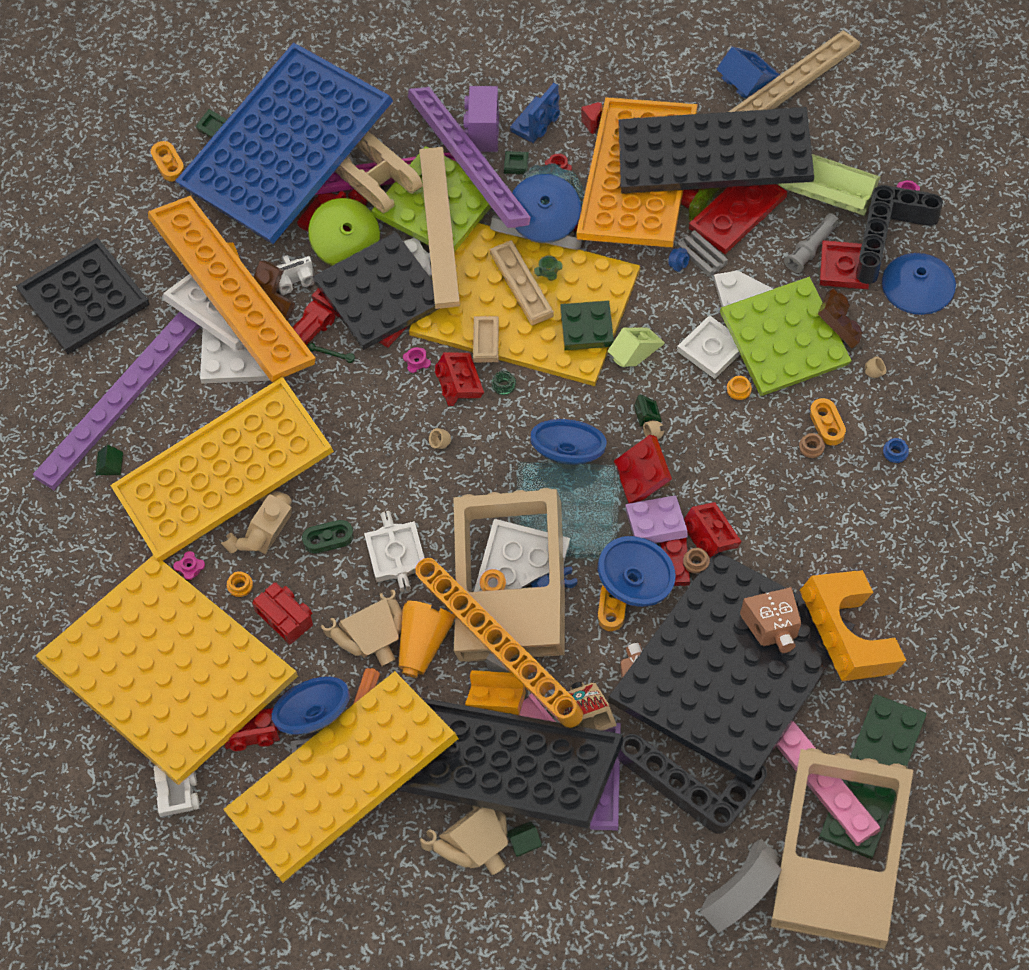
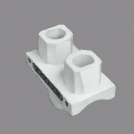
(295, 271)

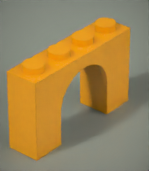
(851, 655)

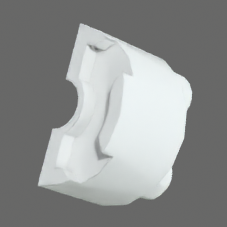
(175, 798)

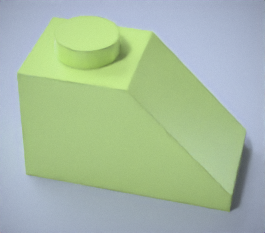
(634, 346)

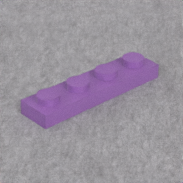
(608, 807)

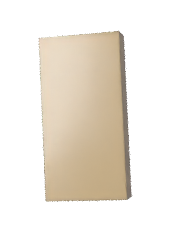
(486, 339)

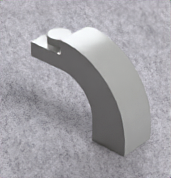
(744, 889)

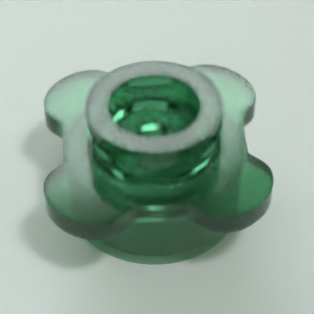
(548, 262)

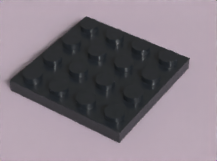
(378, 290)
(82, 295)

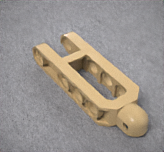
(387, 166)

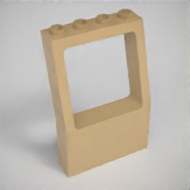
(528, 614)
(834, 897)

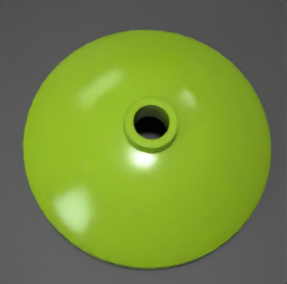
(327, 232)

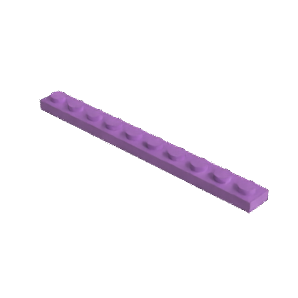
(469, 158)
(115, 401)

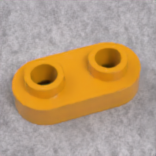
(168, 162)
(829, 423)
(610, 607)

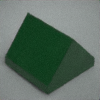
(646, 410)
(109, 461)
(524, 838)

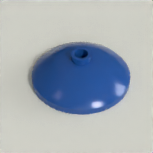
(549, 221)
(918, 292)
(568, 441)
(643, 563)
(311, 705)

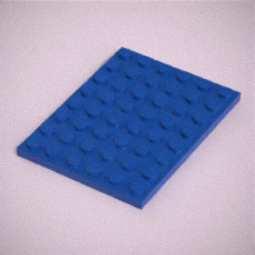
(284, 142)

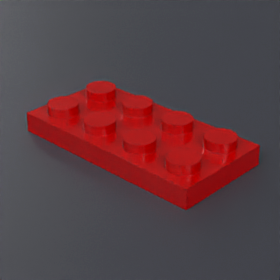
(736, 214)

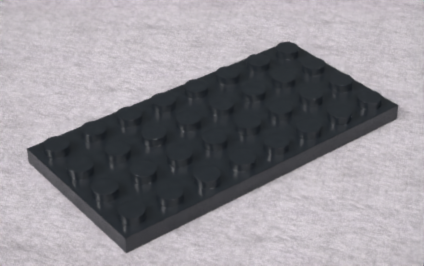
(715, 150)
(519, 765)

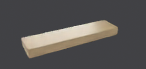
(521, 283)

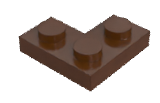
(268, 278)
(834, 313)

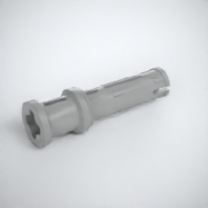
(807, 249)

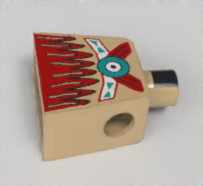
(594, 706)

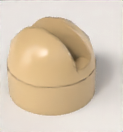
(875, 367)
(653, 428)
(439, 438)

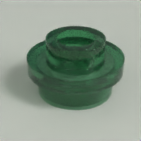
(503, 376)

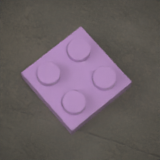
(657, 519)

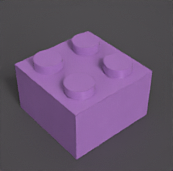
(482, 117)

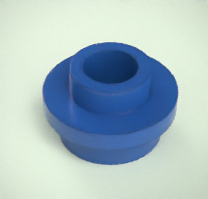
(678, 259)
(898, 444)

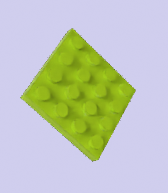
(465, 205)
(784, 336)

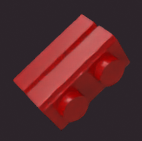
(283, 613)

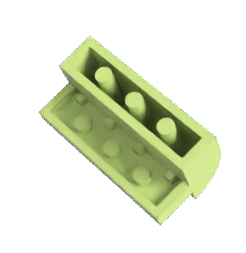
(838, 185)

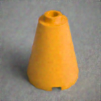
(421, 636)

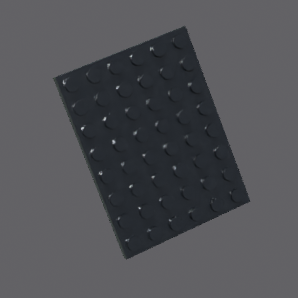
(713, 680)

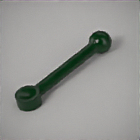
(348, 357)

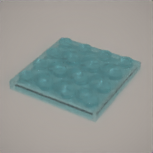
(587, 501)

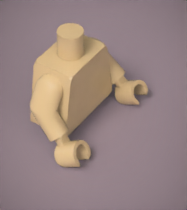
(264, 526)
(370, 630)
(473, 840)

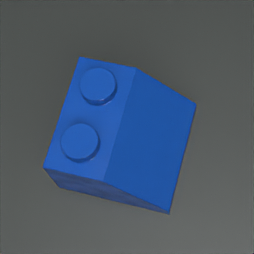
(746, 71)

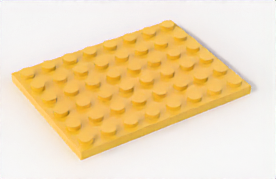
(539, 346)
(166, 668)

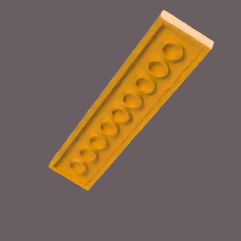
(231, 289)

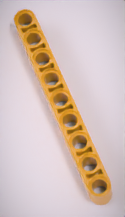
(505, 649)

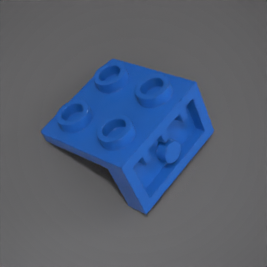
(538, 115)

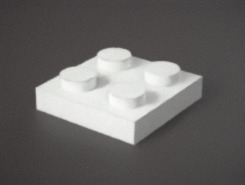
(709, 347)

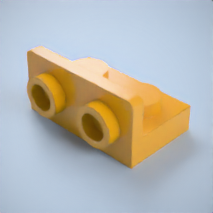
(496, 692)

